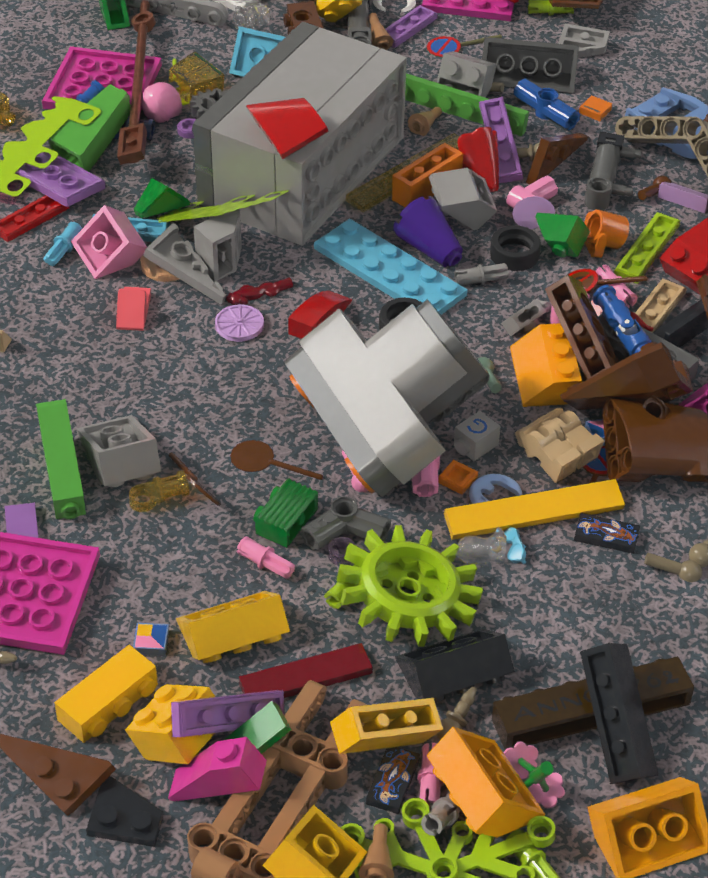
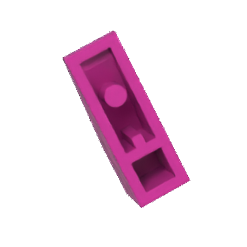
(220, 770)

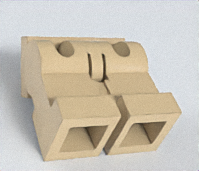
(559, 443)

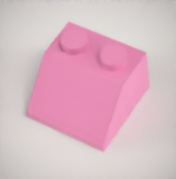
(108, 243)

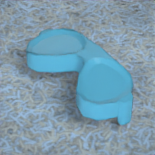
(517, 551)

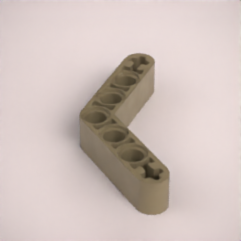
(664, 132)

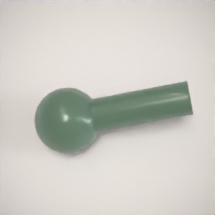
(492, 383)

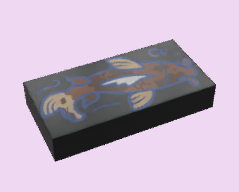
(607, 533)
(393, 779)

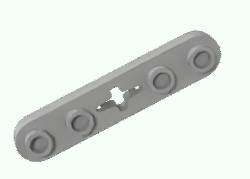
(195, 10)

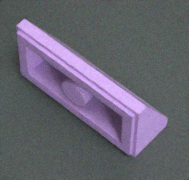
(683, 196)

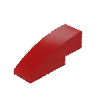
(315, 311)

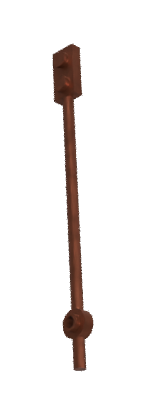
(133, 138)

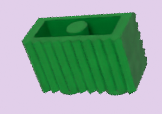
(286, 512)

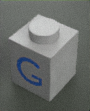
(476, 436)

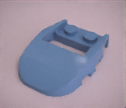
(666, 103)

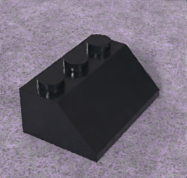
(456, 664)

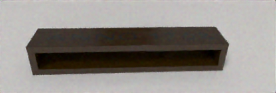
(569, 709)

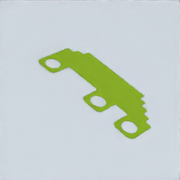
(188, 213)

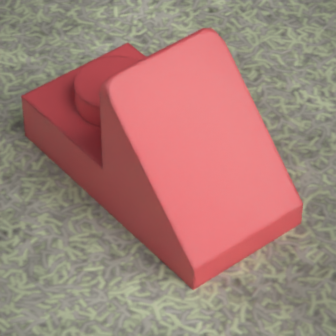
(132, 308)

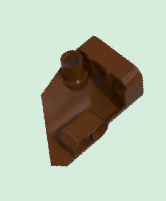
(654, 442)

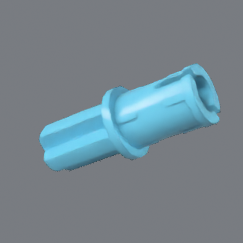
(62, 244)

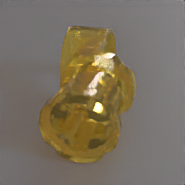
(158, 491)

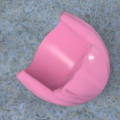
(161, 102)

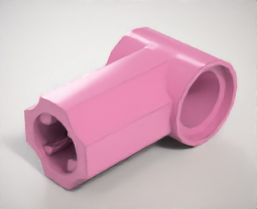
(544, 188)
(426, 481)

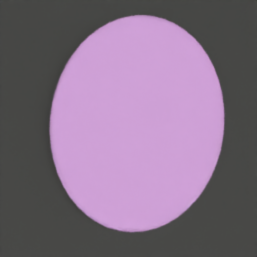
(527, 208)

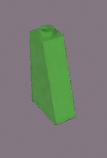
(86, 143)
(61, 459)

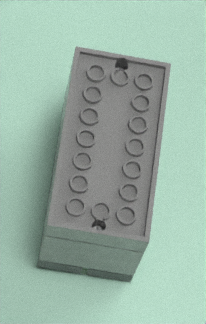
(353, 91)

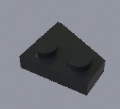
(124, 815)

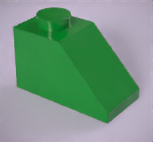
(114, 14)
(563, 233)

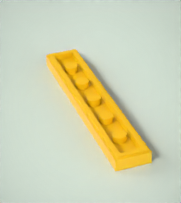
(533, 509)

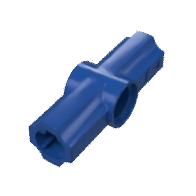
(546, 104)

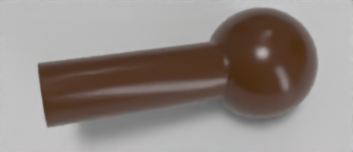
(654, 188)

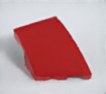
(288, 124)

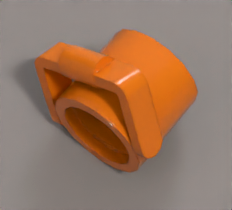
(605, 231)

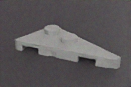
(180, 260)

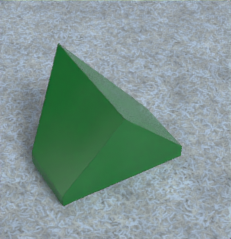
(158, 199)

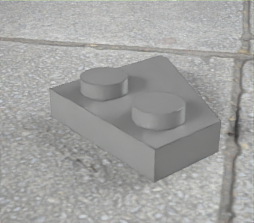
(590, 40)

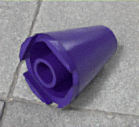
(429, 231)

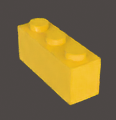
(106, 694)
(386, 725)

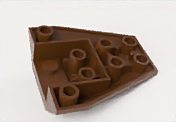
(634, 378)

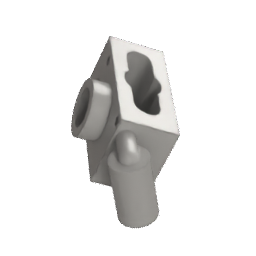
(526, 317)

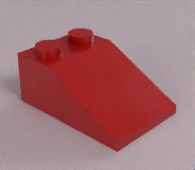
(688, 256)

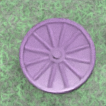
(239, 323)

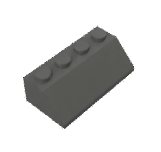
(539, 62)

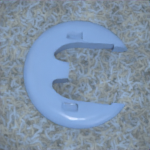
(485, 485)

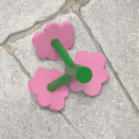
(542, 782)

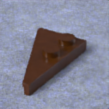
(553, 152)
(59, 773)

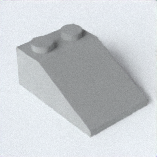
(120, 450)

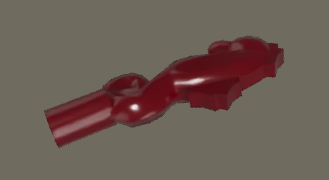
(249, 292)

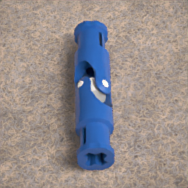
(620, 319)

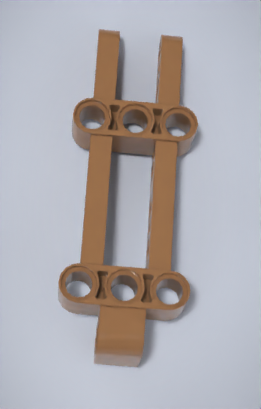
(224, 845)

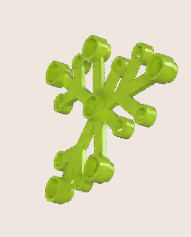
(482, 856)

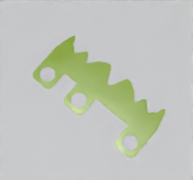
(37, 133)

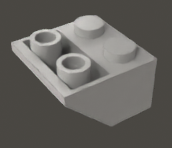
(466, 73)
(463, 196)
(219, 243)

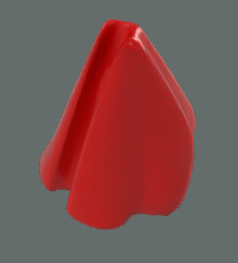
(481, 154)

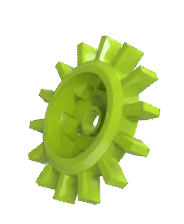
(417, 569)

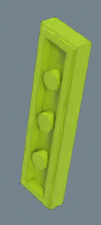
(647, 246)

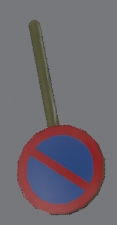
(448, 44)

